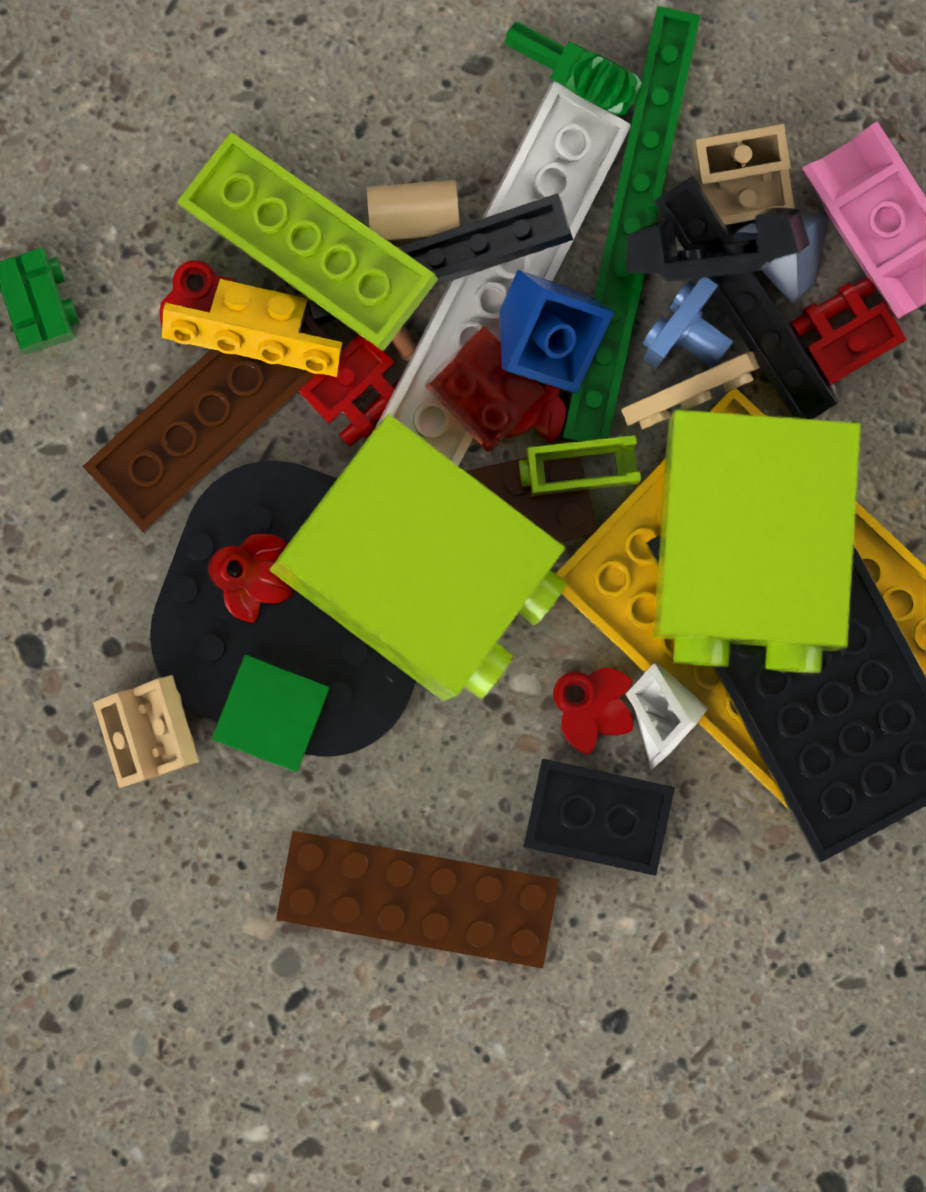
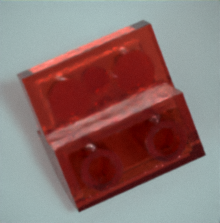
(481, 391)

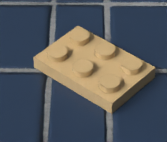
(691, 391)

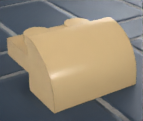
(744, 172)
(412, 210)
(146, 732)

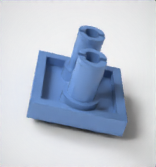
(687, 328)

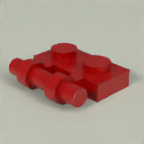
(855, 343)
(359, 369)

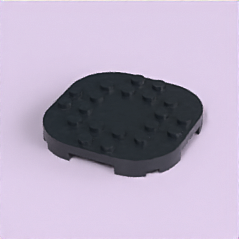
(206, 644)

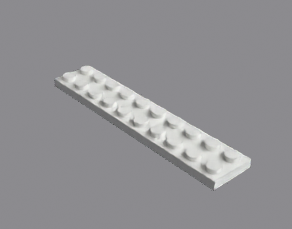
(561, 153)

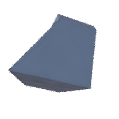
(795, 272)

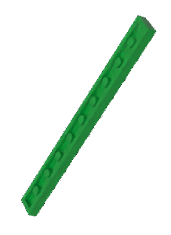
(633, 208)

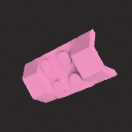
(877, 215)

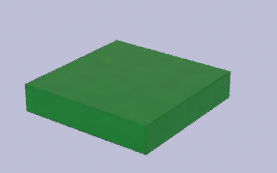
(271, 713)

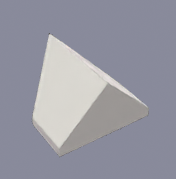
(663, 711)

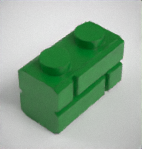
(36, 302)

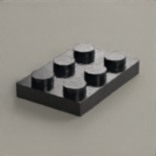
(599, 817)

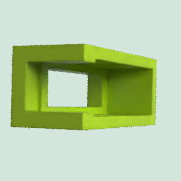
(533, 473)

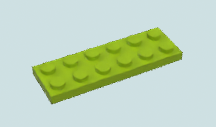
(307, 241)

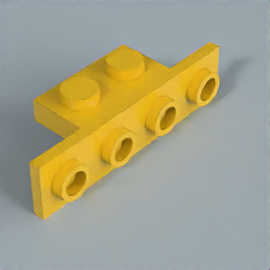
(256, 326)

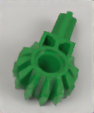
(578, 69)

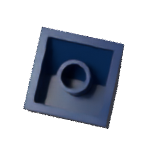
(550, 331)

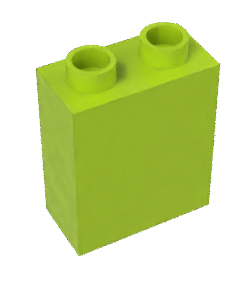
(756, 537)
(422, 563)

